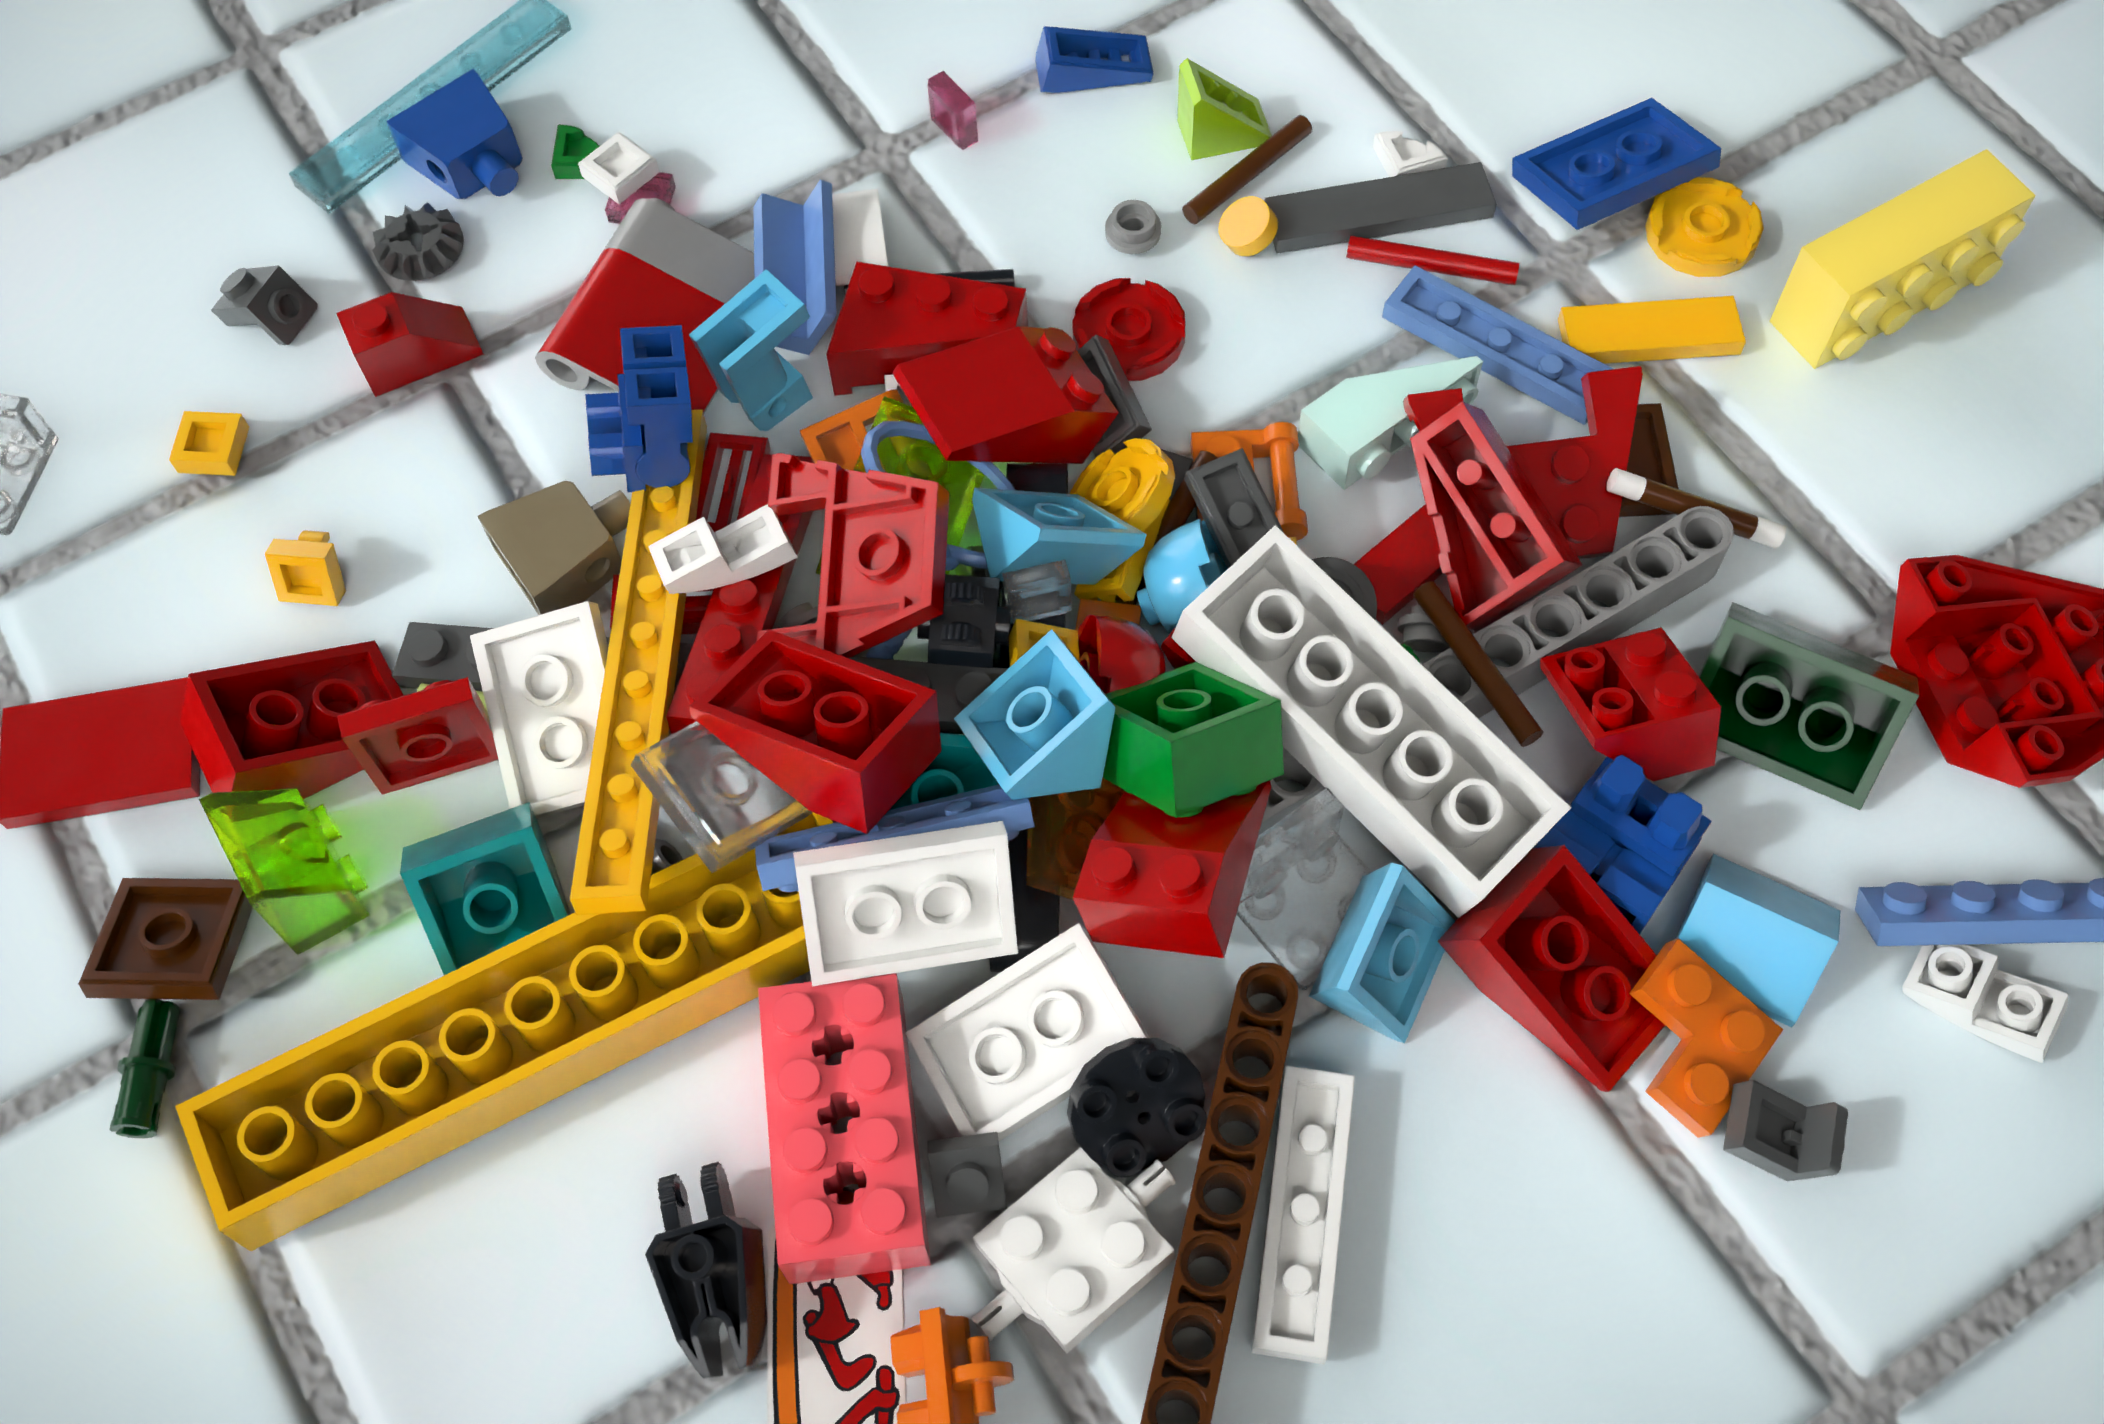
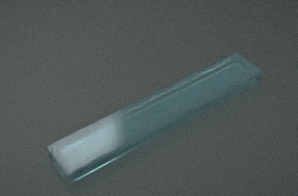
(368, 145)

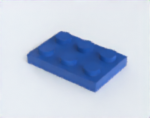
(1615, 163)

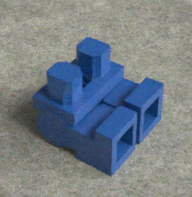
(650, 419)
(1630, 836)

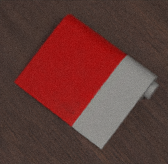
(648, 275)

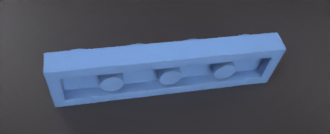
(1505, 344)
(975, 807)
(1983, 913)

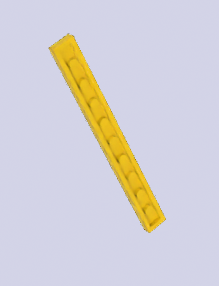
(636, 694)

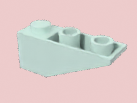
(1364, 419)

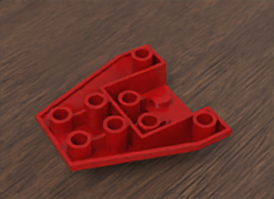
(2004, 666)

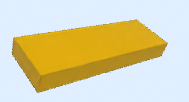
(1654, 329)

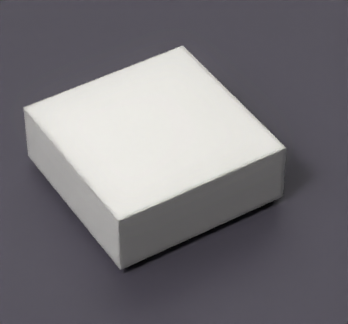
(618, 167)

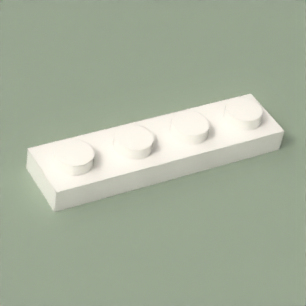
(1304, 1216)

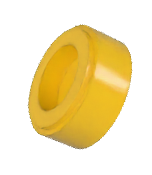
(1248, 226)

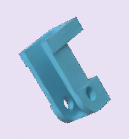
(741, 353)

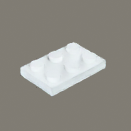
(544, 703)
(906, 902)
(1024, 1035)

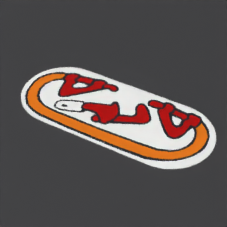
(833, 1345)

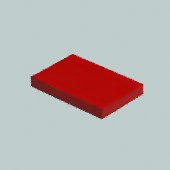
(95, 754)

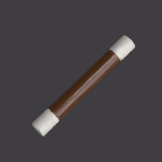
(1678, 501)

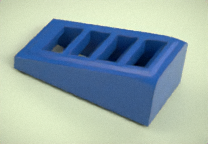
(1073, 62)

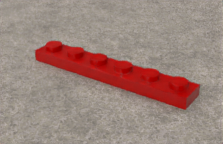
(736, 611)

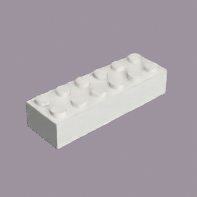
(1372, 722)

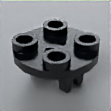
(1108, 1121)

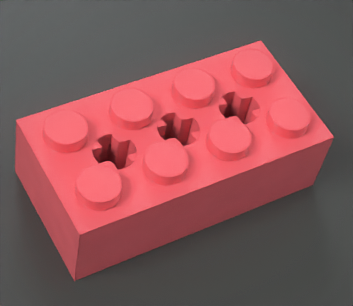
(878, 1152)

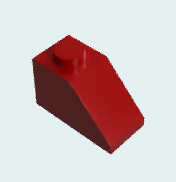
(407, 339)

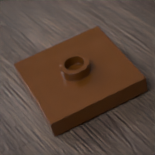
(167, 940)

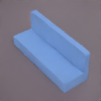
(798, 250)

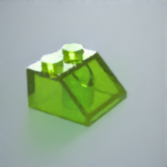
(288, 863)

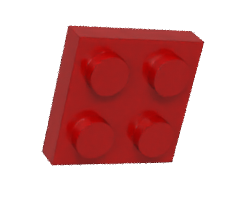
(420, 735)

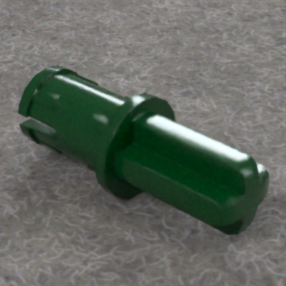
(146, 1070)

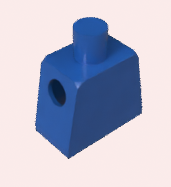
(459, 139)

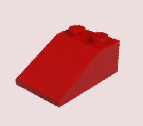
(1009, 398)
(278, 719)
(824, 727)
(1168, 877)
(1560, 963)

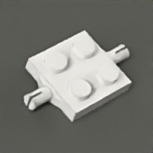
(1074, 1249)

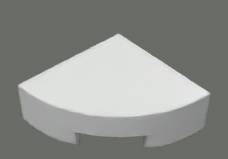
(1406, 155)

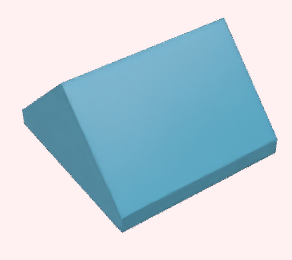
(1046, 527)
(1042, 724)
(1760, 936)
(1384, 953)

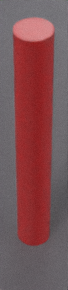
(1433, 260)

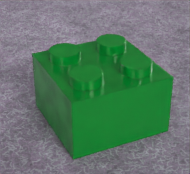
(1193, 739)

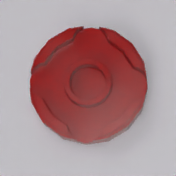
(1138, 320)

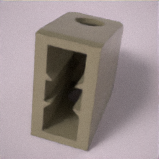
(558, 543)

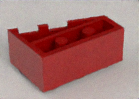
(909, 314)
(1487, 518)

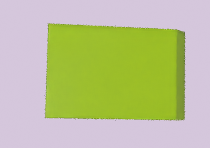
(1217, 114)

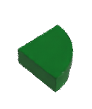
(569, 149)

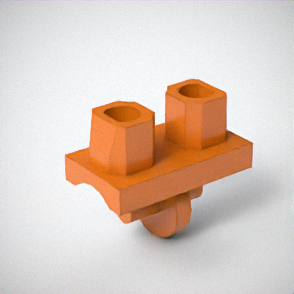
(955, 1368)

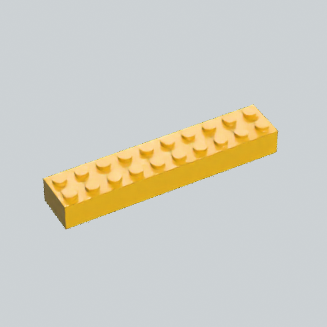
(487, 1045)

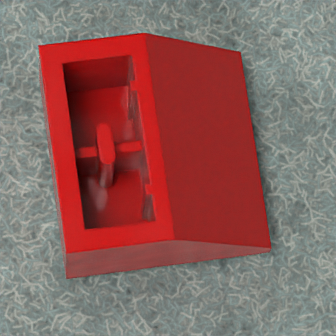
(1639, 702)

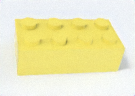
(1901, 259)

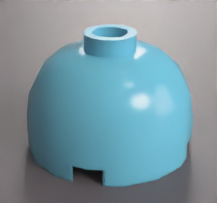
(1178, 572)

